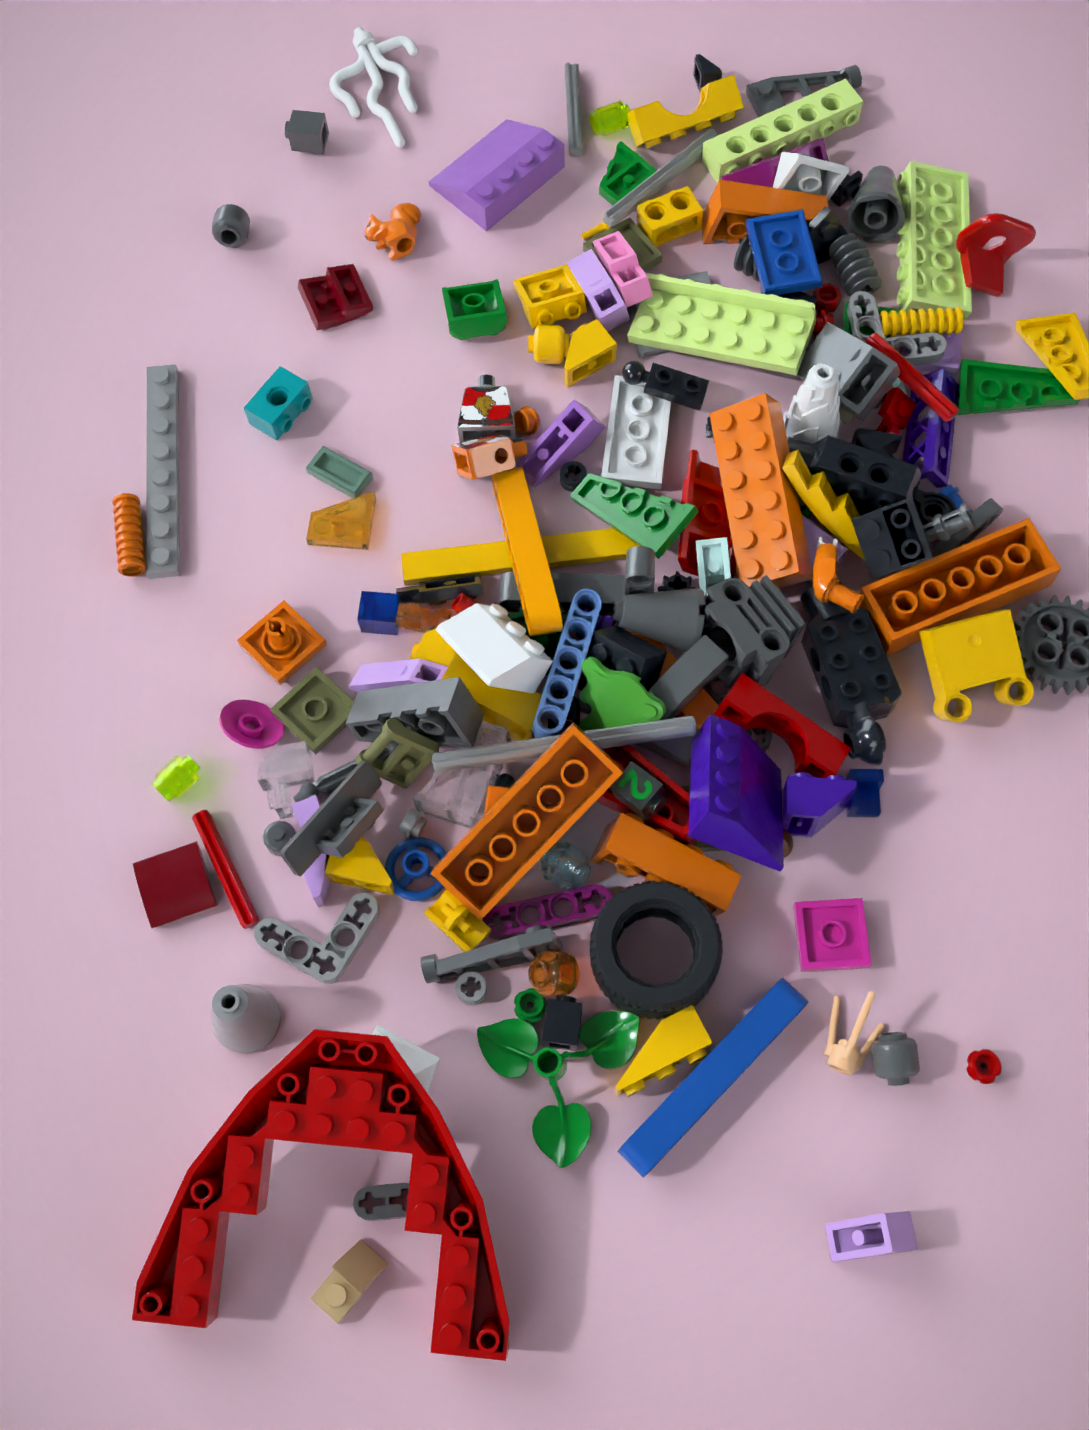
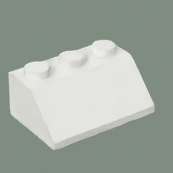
(496, 647)

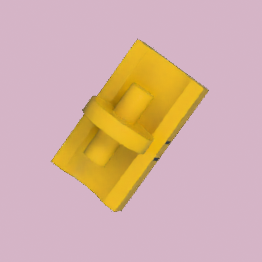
(457, 922)

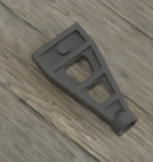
(766, 94)
(493, 956)

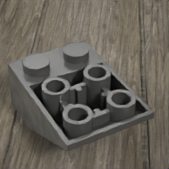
(861, 369)

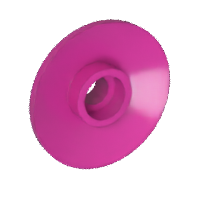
(250, 724)

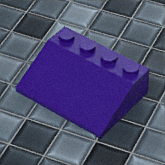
(735, 794)

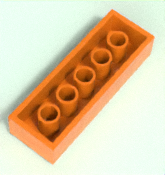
(758, 494)
(960, 584)
(527, 821)

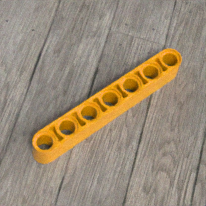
(527, 553)

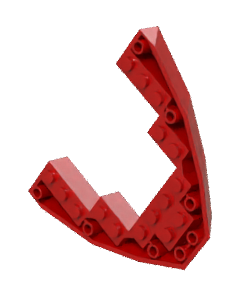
(341, 1094)

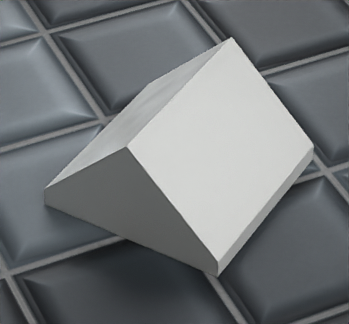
(808, 174)

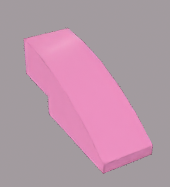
(623, 268)

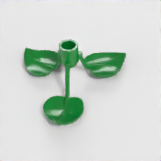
(510, 1045)

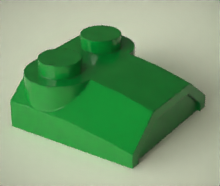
(475, 310)

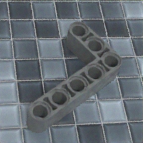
(638, 579)

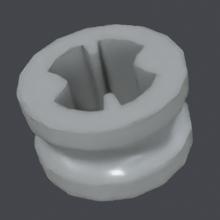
(479, 995)

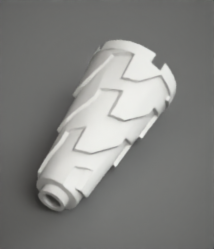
(815, 407)

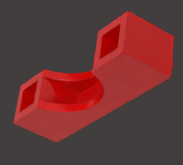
(755, 707)

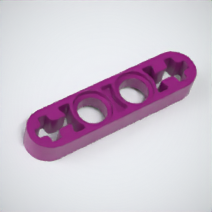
(545, 905)

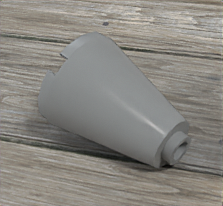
(245, 1017)

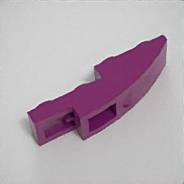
(764, 171)

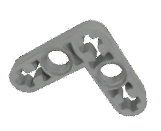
(911, 342)
(329, 949)

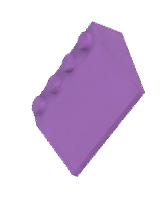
(500, 171)

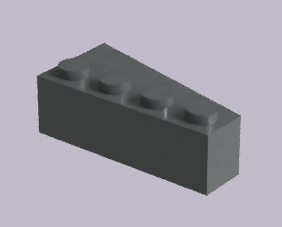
(433, 709)

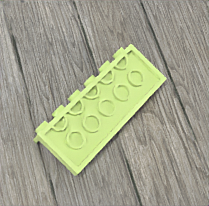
(934, 216)
(724, 324)

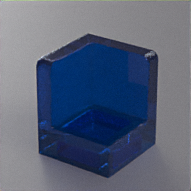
(378, 613)
(866, 797)

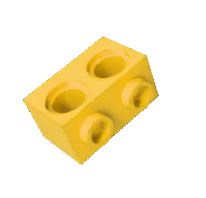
(670, 216)

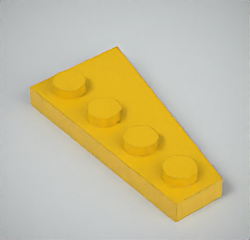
(1061, 347)

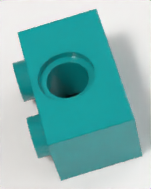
(280, 388)

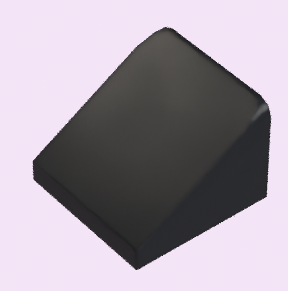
(705, 71)

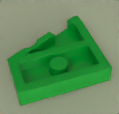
(624, 174)

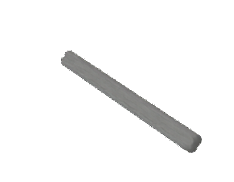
(657, 180)

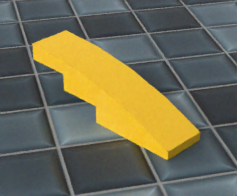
(820, 498)

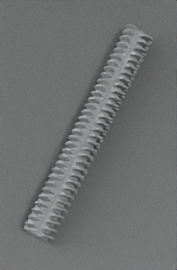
(573, 110)

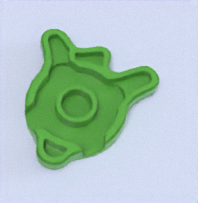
(616, 698)

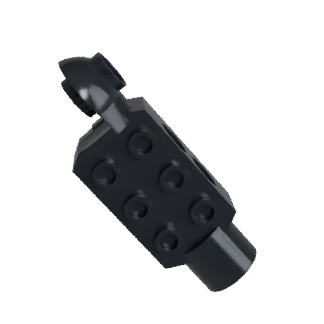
(869, 477)
(850, 673)

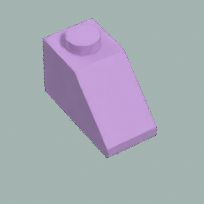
(871, 1236)

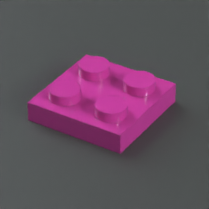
(831, 935)

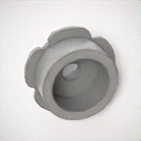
(413, 823)

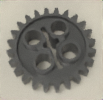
(1035, 640)

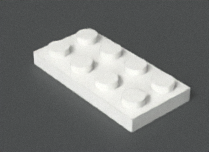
(636, 436)

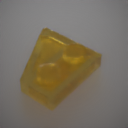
(343, 524)

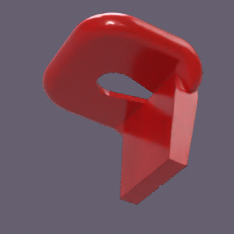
(985, 267)

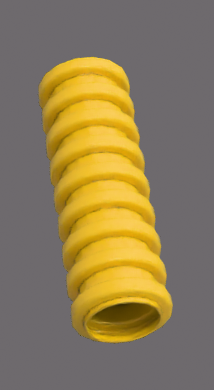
(922, 322)

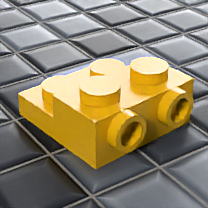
(550, 296)

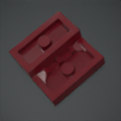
(335, 297)
(174, 884)

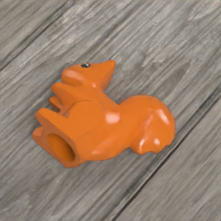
(397, 233)

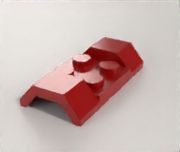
(705, 491)

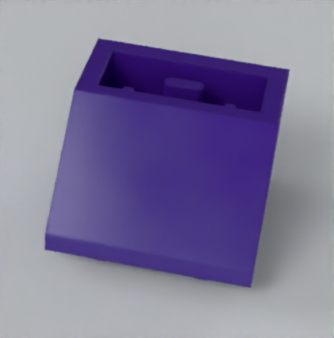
(813, 802)

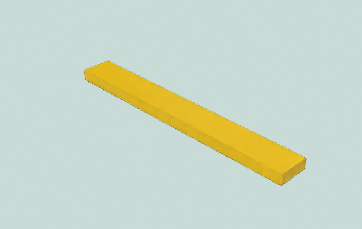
(494, 556)

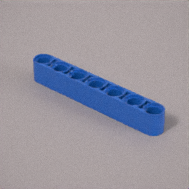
(712, 1077)

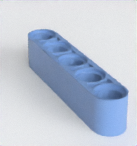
(571, 651)

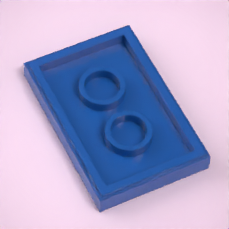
(783, 253)

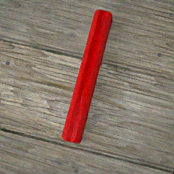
(915, 380)
(225, 869)

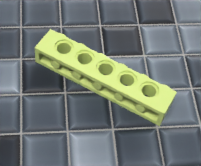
(783, 129)

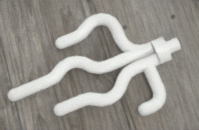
(369, 56)

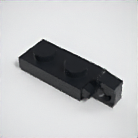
(440, 590)

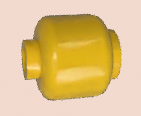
(549, 344)

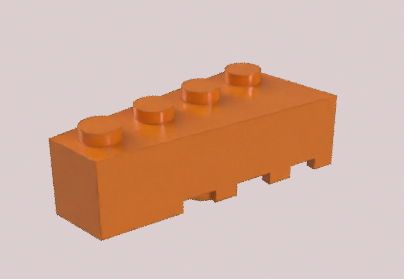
(736, 202)
(658, 857)

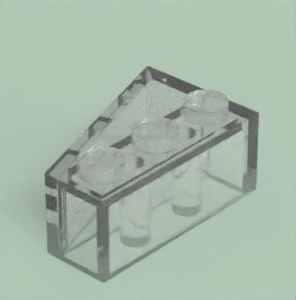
(462, 793)

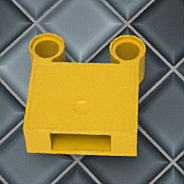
(971, 655)

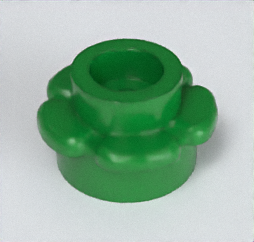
(525, 997)

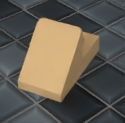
(349, 1280)

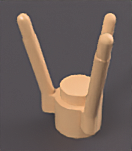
(845, 1055)

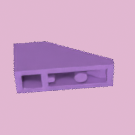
(560, 443)

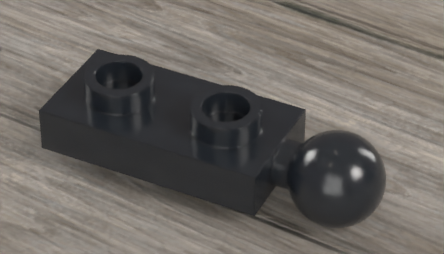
(667, 383)

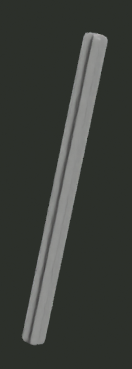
(536, 747)

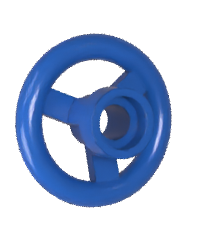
(412, 857)

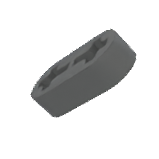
(381, 1192)

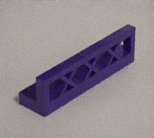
(937, 445)

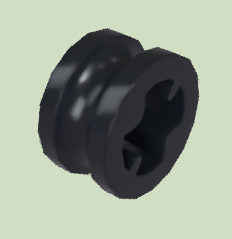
(572, 467)

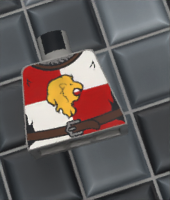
(485, 411)

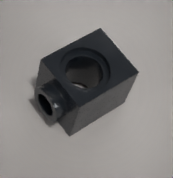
(562, 1023)

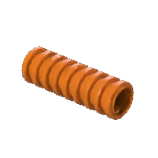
(129, 535)

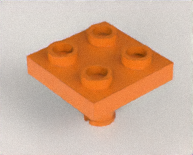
(282, 642)

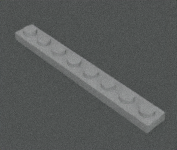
(162, 473)

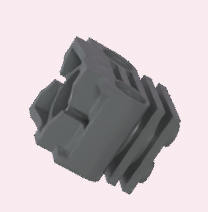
(751, 627)

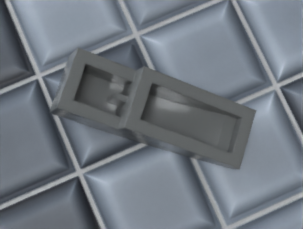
(689, 675)

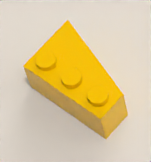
(500, 706)

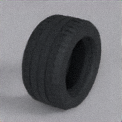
(657, 901)

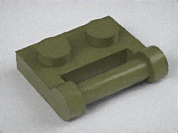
(406, 760)

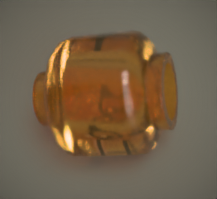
(554, 973)

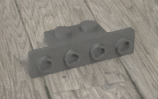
(337, 821)

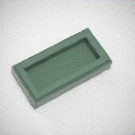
(339, 472)

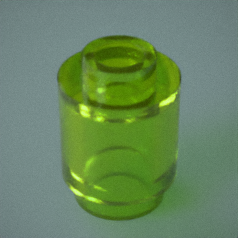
(609, 118)
(176, 777)

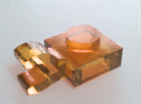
(416, 618)

